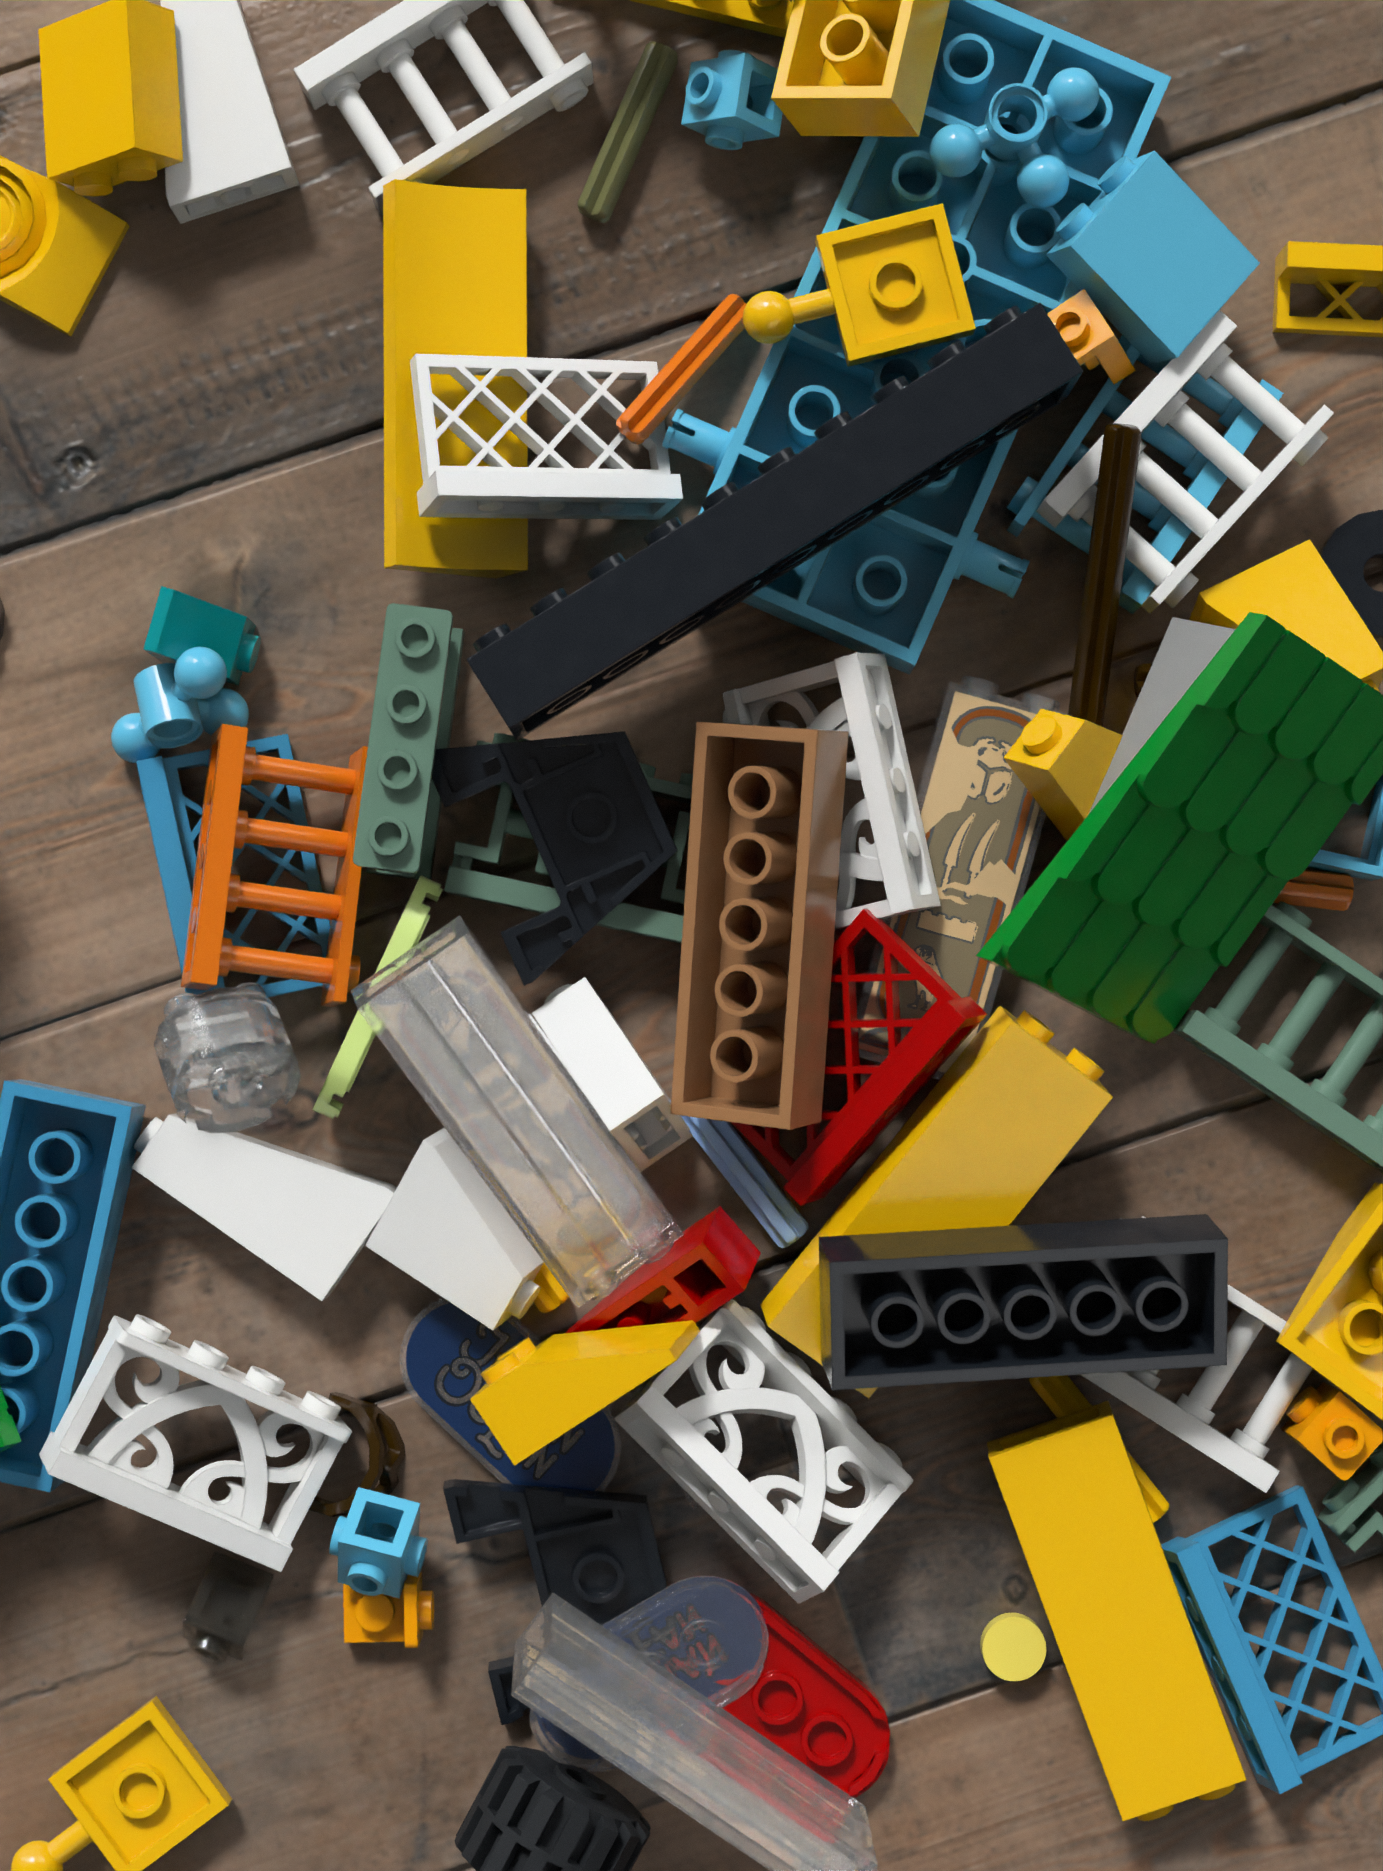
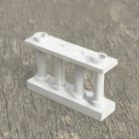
(389, 45)
(1167, 404)
(1191, 1414)

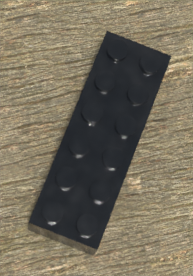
(1023, 1301)

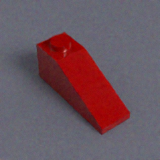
(686, 1284)

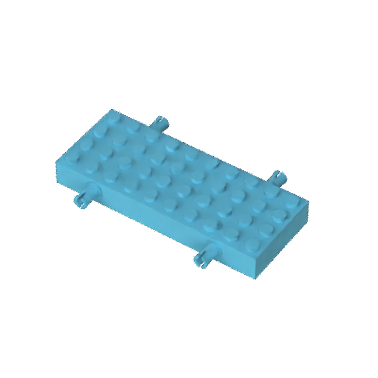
(892, 574)

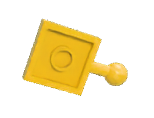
(887, 285)
(132, 1795)

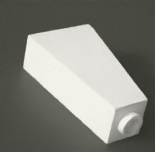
(226, 115)
(275, 1202)

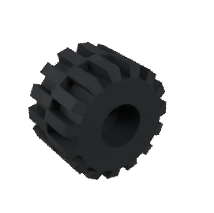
(549, 1819)

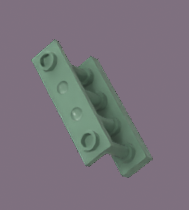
(1270, 1064)

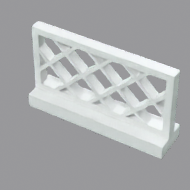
(536, 490)

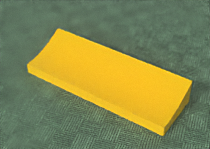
(451, 290)

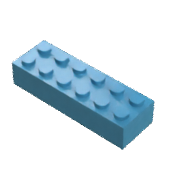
(60, 1222)

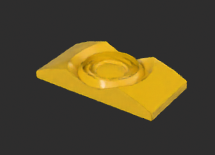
(52, 247)

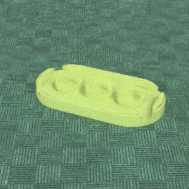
(360, 1033)

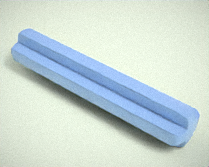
(749, 1179)

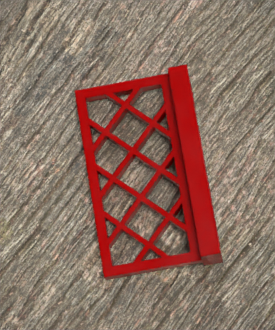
(892, 1082)

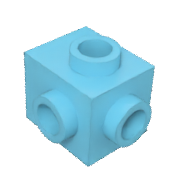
(731, 100)
(378, 1543)

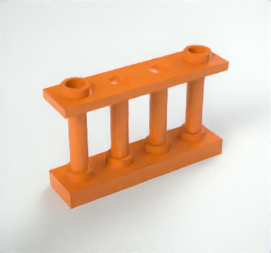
(221, 891)

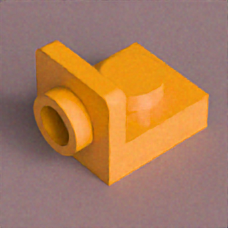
(1090, 336)
(387, 1617)

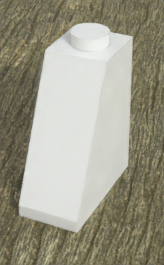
(611, 1073)
(457, 1236)

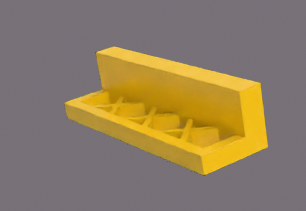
(1327, 266)

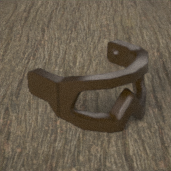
(381, 1467)

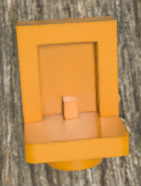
(1332, 1429)

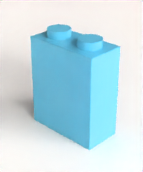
(1151, 256)

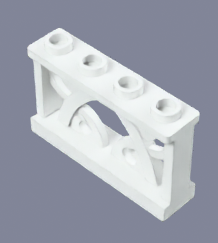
(882, 765)
(818, 1421)
(238, 1518)

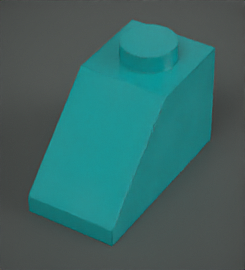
(189, 622)

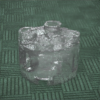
(226, 1057)

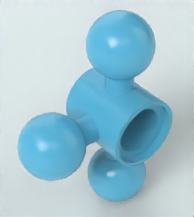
(1042, 176)
(177, 705)

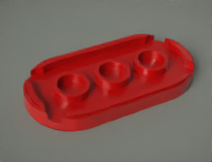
(816, 1709)

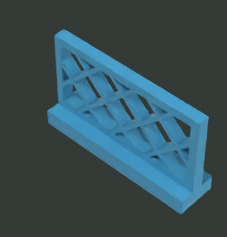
(177, 855)
(1232, 1661)

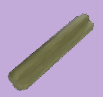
(627, 132)

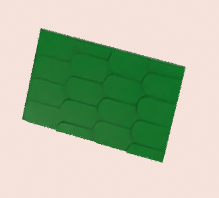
(1208, 809)

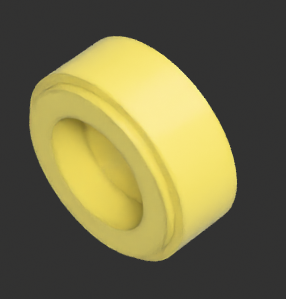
(1013, 1647)

